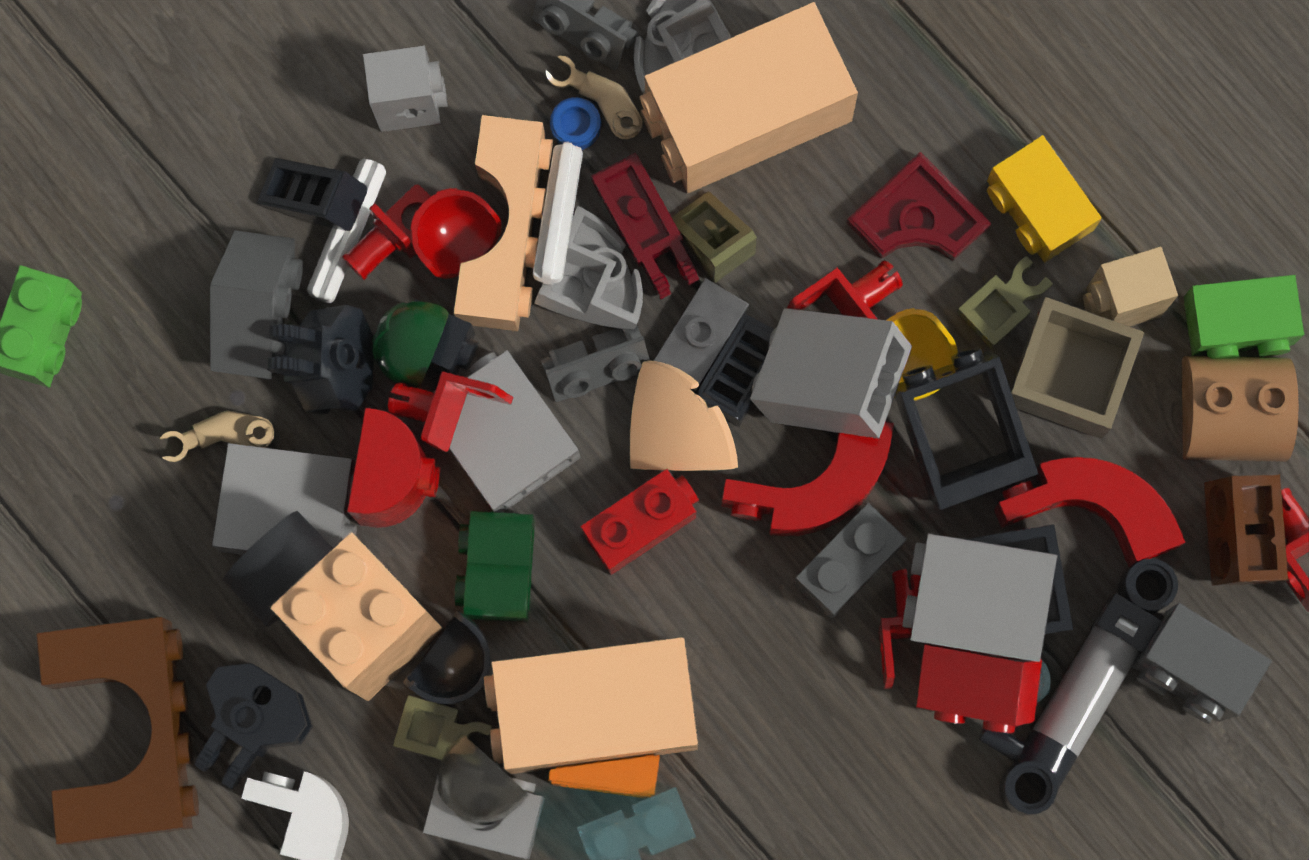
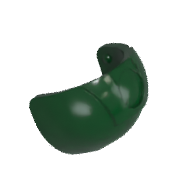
(408, 340)

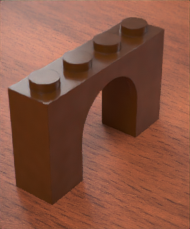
(157, 791)

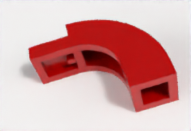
(1115, 494)
(824, 500)

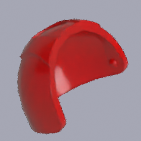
(453, 230)

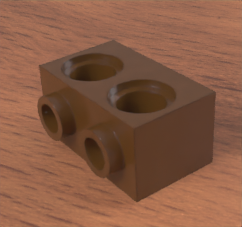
(1245, 530)

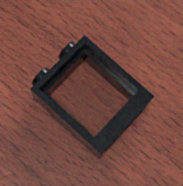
(983, 475)

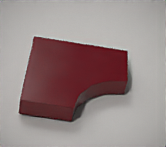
(918, 210)

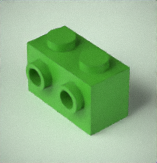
(37, 325)

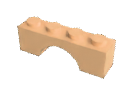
(493, 286)

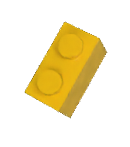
(1042, 200)

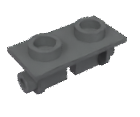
(597, 36)
(575, 372)

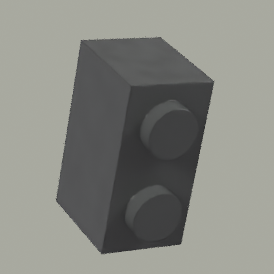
(849, 561)

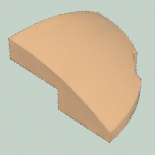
(675, 426)

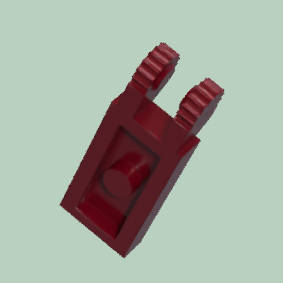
(643, 220)

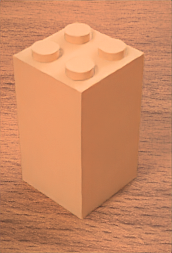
(748, 98)
(357, 618)
(591, 706)

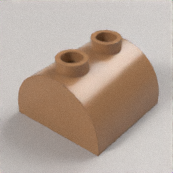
(1239, 408)

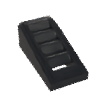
(315, 195)
(734, 411)

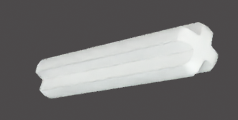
(557, 213)
(331, 266)

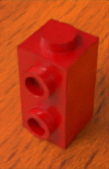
(641, 520)

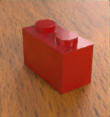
(978, 686)

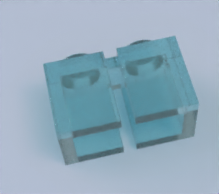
(657, 823)

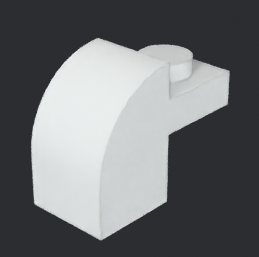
(317, 819)

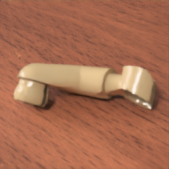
(611, 97)
(226, 427)

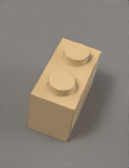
(1132, 288)

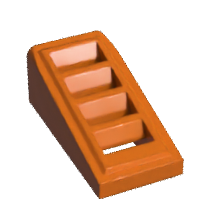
(621, 776)

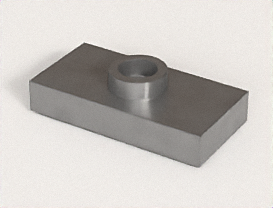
(703, 331)

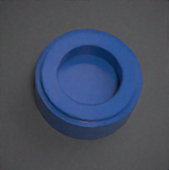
(575, 122)

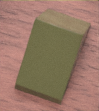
(715, 236)

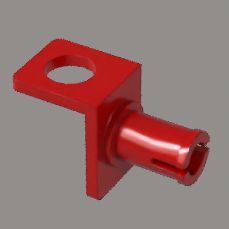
(386, 235)
(852, 298)
(442, 408)
(1297, 537)
(892, 627)

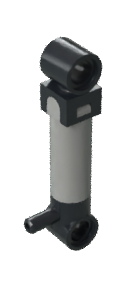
(1086, 689)

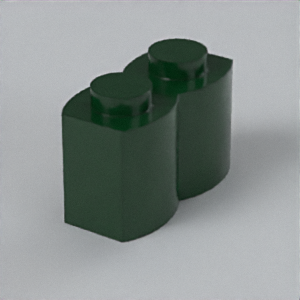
(497, 567)

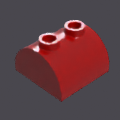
(389, 472)

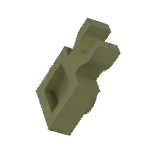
(999, 306)
(432, 728)

